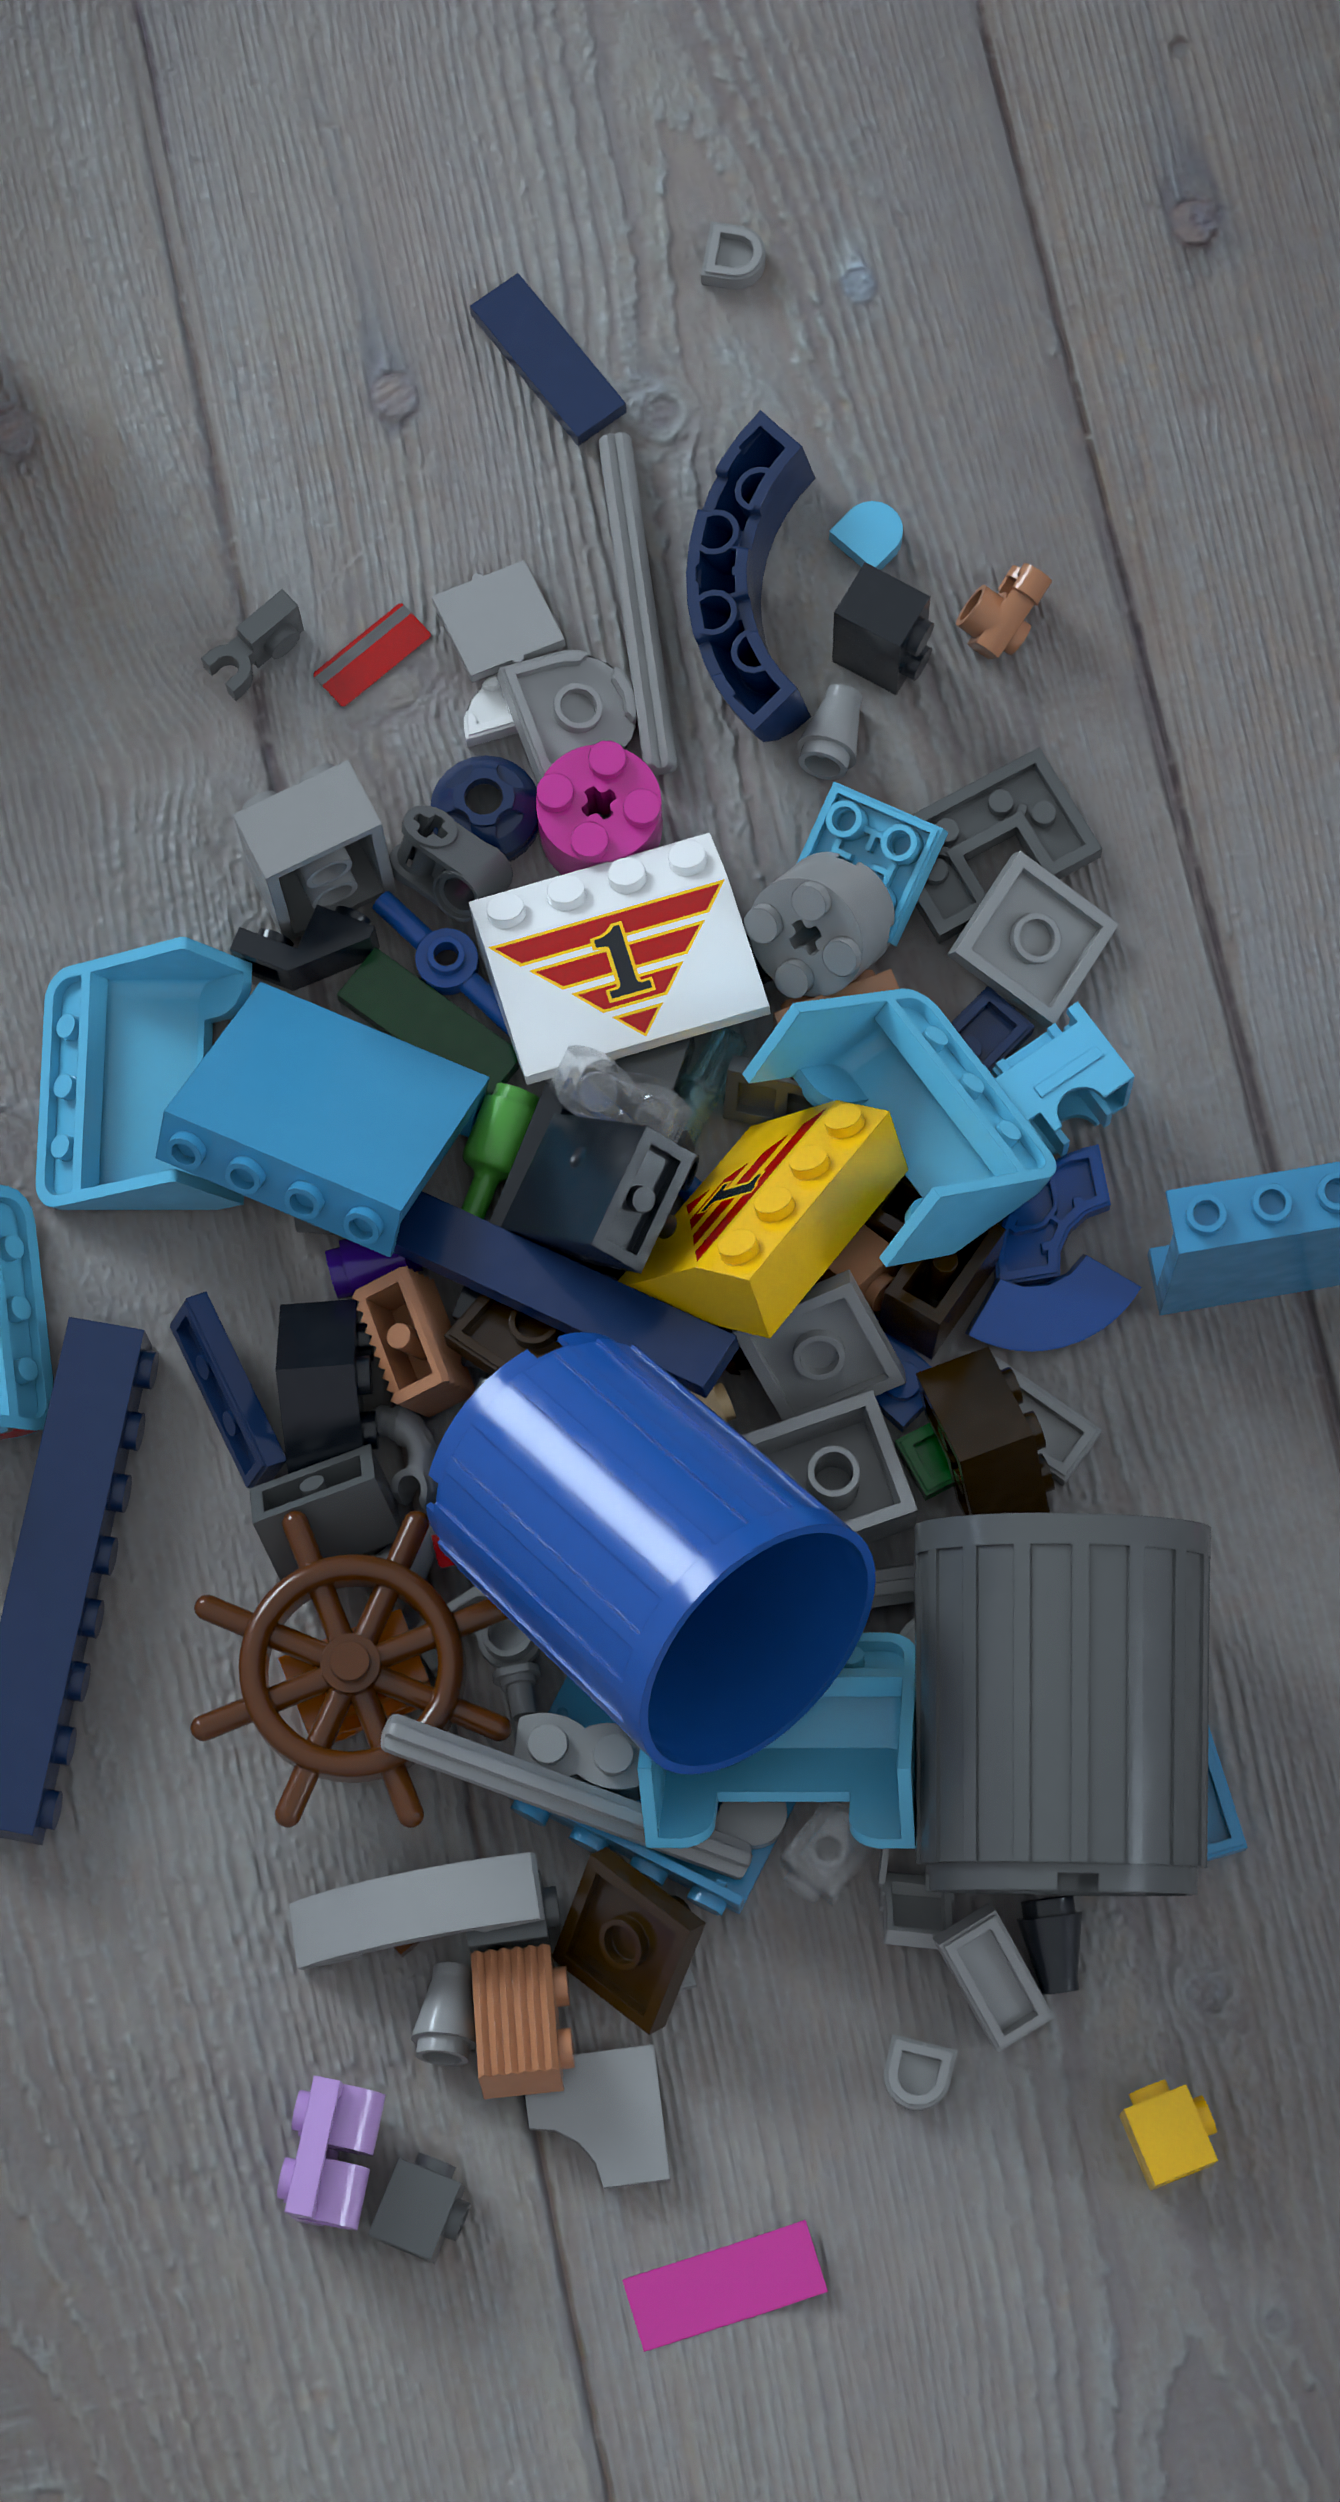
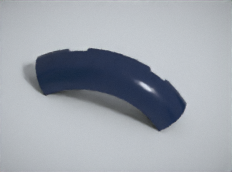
(726, 568)

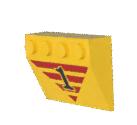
(774, 1216)

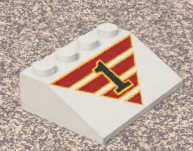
(619, 956)

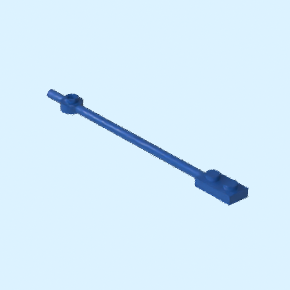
(898, 1405)

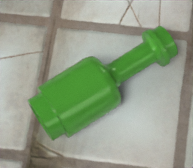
(495, 1142)

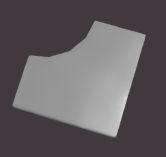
(612, 2112)

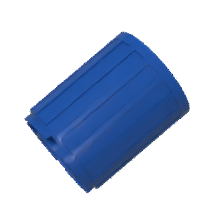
(650, 1550)

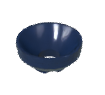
(512, 824)

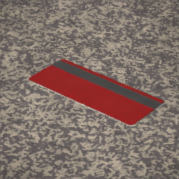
(372, 655)

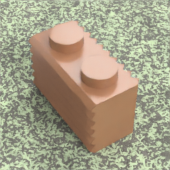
(408, 1333)
(518, 2021)

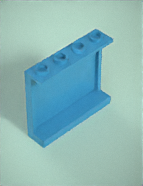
(319, 1117)
(1249, 1239)

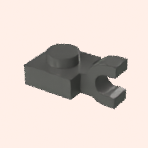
(264, 634)

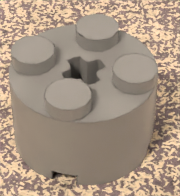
(820, 925)

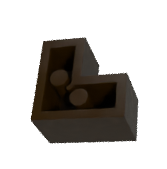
(935, 1292)
(986, 1435)

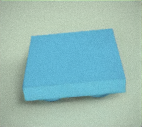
(882, 838)

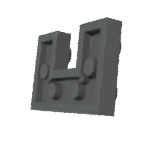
(1013, 800)

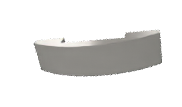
(416, 1908)

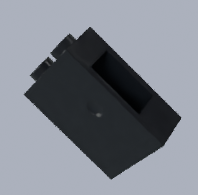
(600, 1191)

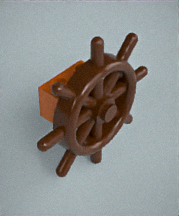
(354, 1672)

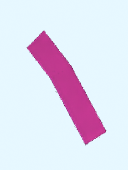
(724, 2286)

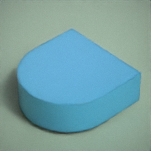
(869, 534)

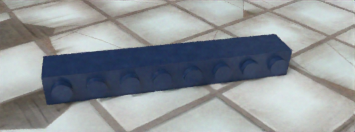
(61, 1562)

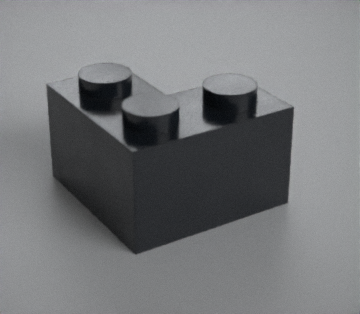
(322, 1381)

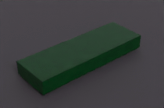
(416, 1013)

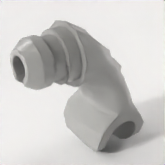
(411, 1432)

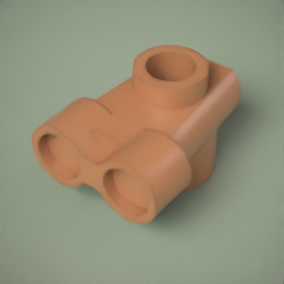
(998, 619)

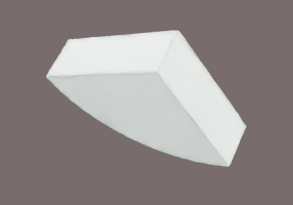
(488, 715)

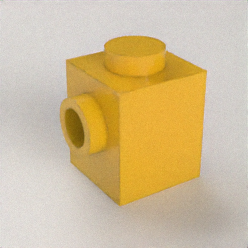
(1169, 2132)

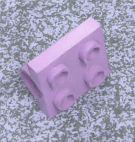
(330, 2121)

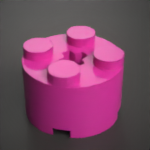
(591, 782)

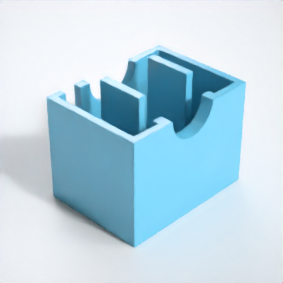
(1066, 1078)

